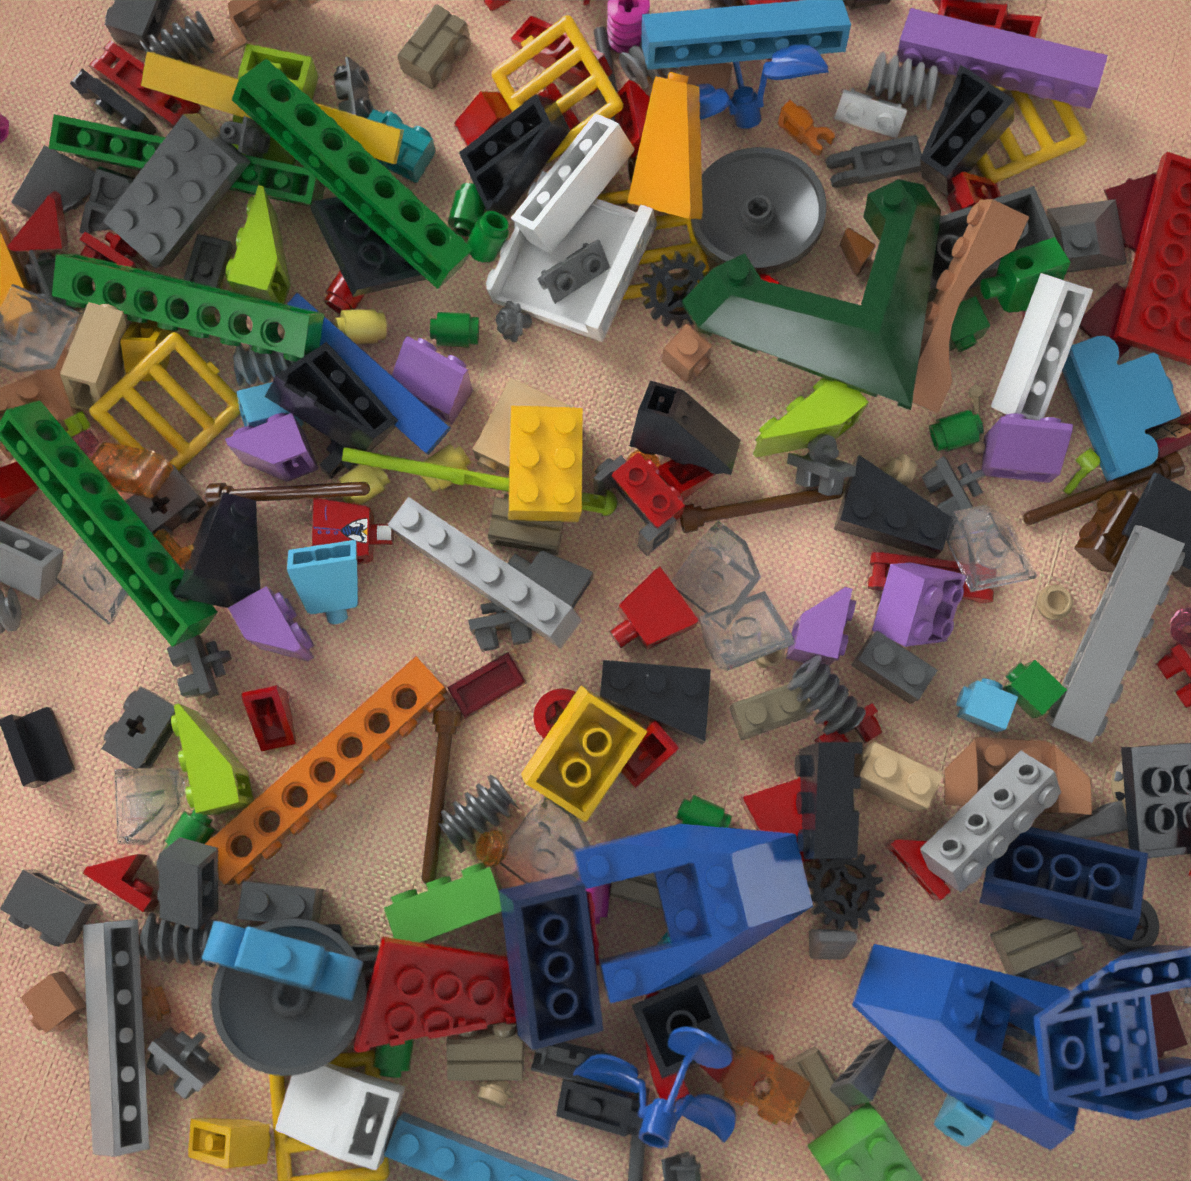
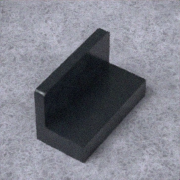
(37, 747)

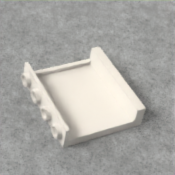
(594, 305)

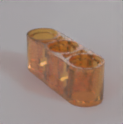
(132, 468)

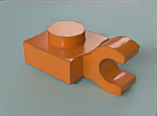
(799, 125)

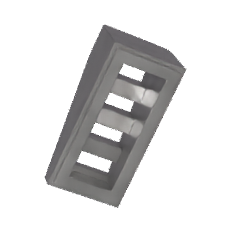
(1104, 820)
(831, 943)
(863, 1076)

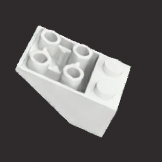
(341, 1113)

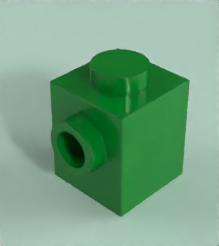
(968, 325)
(1034, 687)

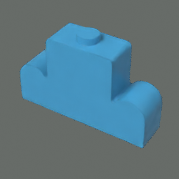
(1119, 403)
(282, 960)

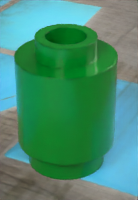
(465, 209)
(488, 236)
(455, 329)
(956, 431)
(703, 813)
(191, 827)
(393, 1059)

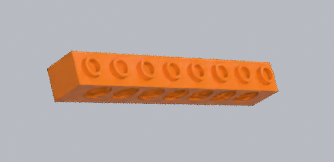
(305, 773)

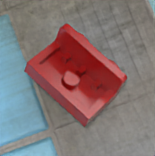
(647, 490)

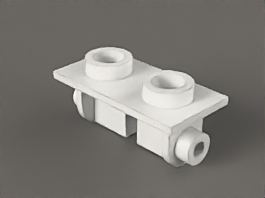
(869, 114)

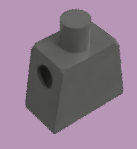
(555, 575)

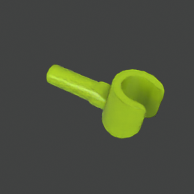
(77, 423)
(1087, 461)

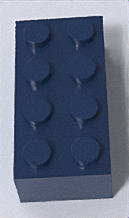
(1069, 881)
(551, 961)

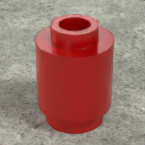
(339, 295)

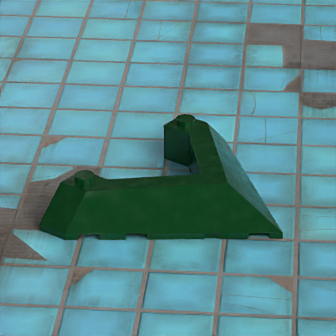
(862, 345)

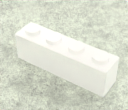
(573, 183)
(1041, 347)

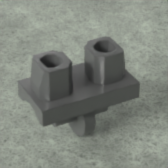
(822, 465)
(944, 475)
(486, 628)
(202, 680)
(184, 1058)

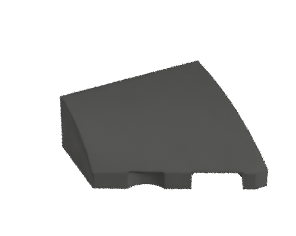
(51, 173)
(105, 192)

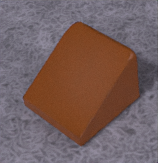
(856, 250)

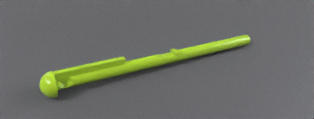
(590, 502)

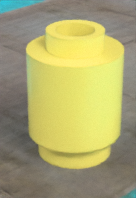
(362, 325)
(446, 457)
(372, 475)

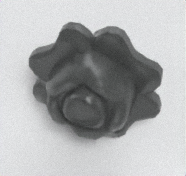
(511, 321)

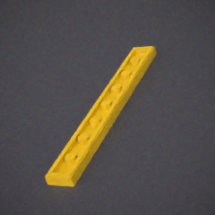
(217, 90)

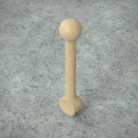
(975, 393)

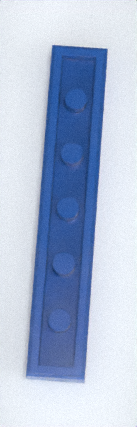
(413, 416)

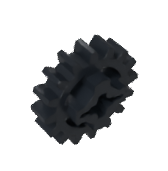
(668, 299)
(848, 906)

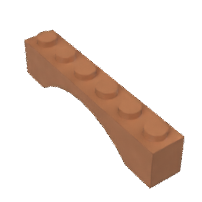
(990, 234)

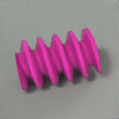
(625, 23)

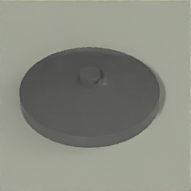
(762, 207)
(282, 1025)

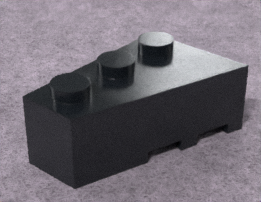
(966, 129)
(514, 152)
(332, 400)
(890, 513)
(224, 555)
(660, 693)
(827, 800)

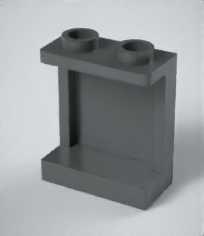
(649, 536)

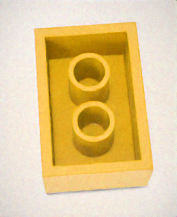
(545, 463)
(583, 753)

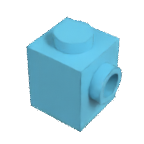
(986, 705)

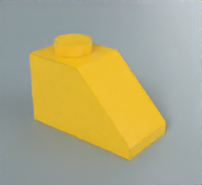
(139, 341)
(229, 1141)

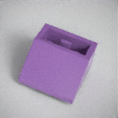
(432, 378)
(275, 447)
(1026, 448)
(918, 604)
(269, 624)
(821, 629)

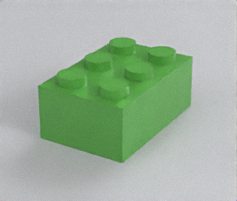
(445, 904)
(862, 1150)

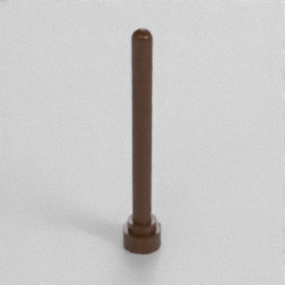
(1169, 466)
(346, 489)
(696, 516)
(445, 725)

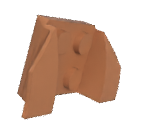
(248, 14)
(43, 387)
(987, 756)

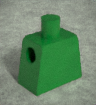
(1020, 272)

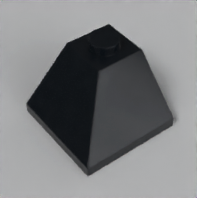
(675, 1008)

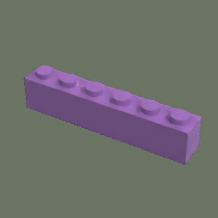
(1002, 57)

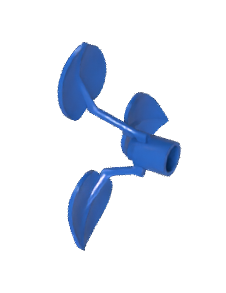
(746, 104)
(660, 1116)

